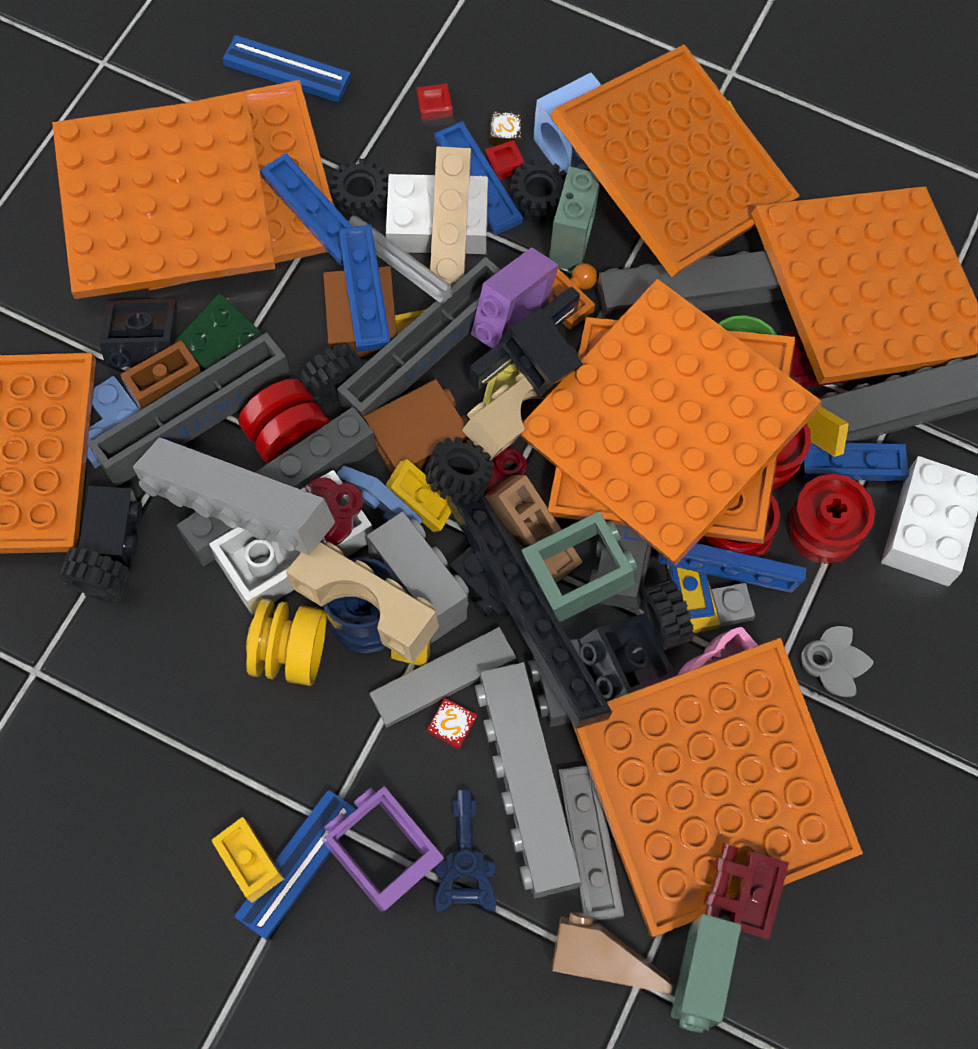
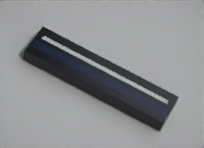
(497, 358)

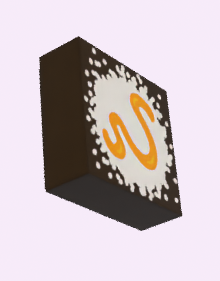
(505, 127)

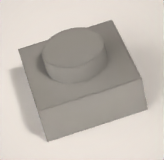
(733, 604)

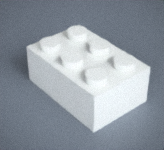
(411, 213)
(933, 522)

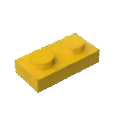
(411, 487)
(247, 859)

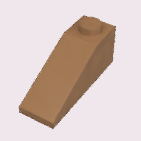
(529, 522)
(596, 953)

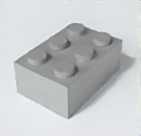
(420, 570)

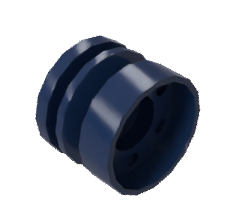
(347, 619)

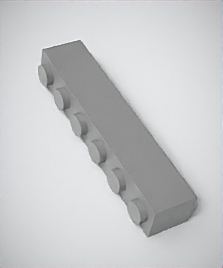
(234, 496)
(529, 781)

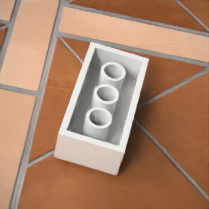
(260, 566)

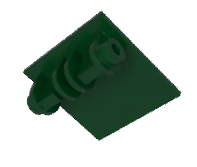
(217, 333)

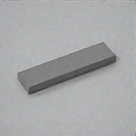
(441, 677)
(590, 845)

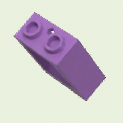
(513, 295)
(411, 875)

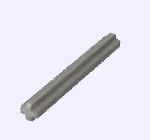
(407, 265)

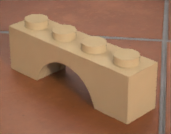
(450, 213)
(500, 421)
(327, 575)

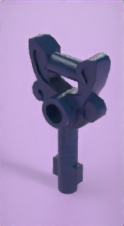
(465, 864)

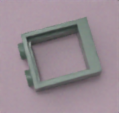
(574, 218)
(593, 592)
(705, 973)

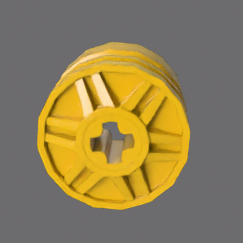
(278, 641)

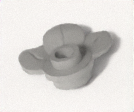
(840, 659)

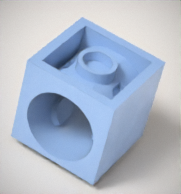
(548, 134)

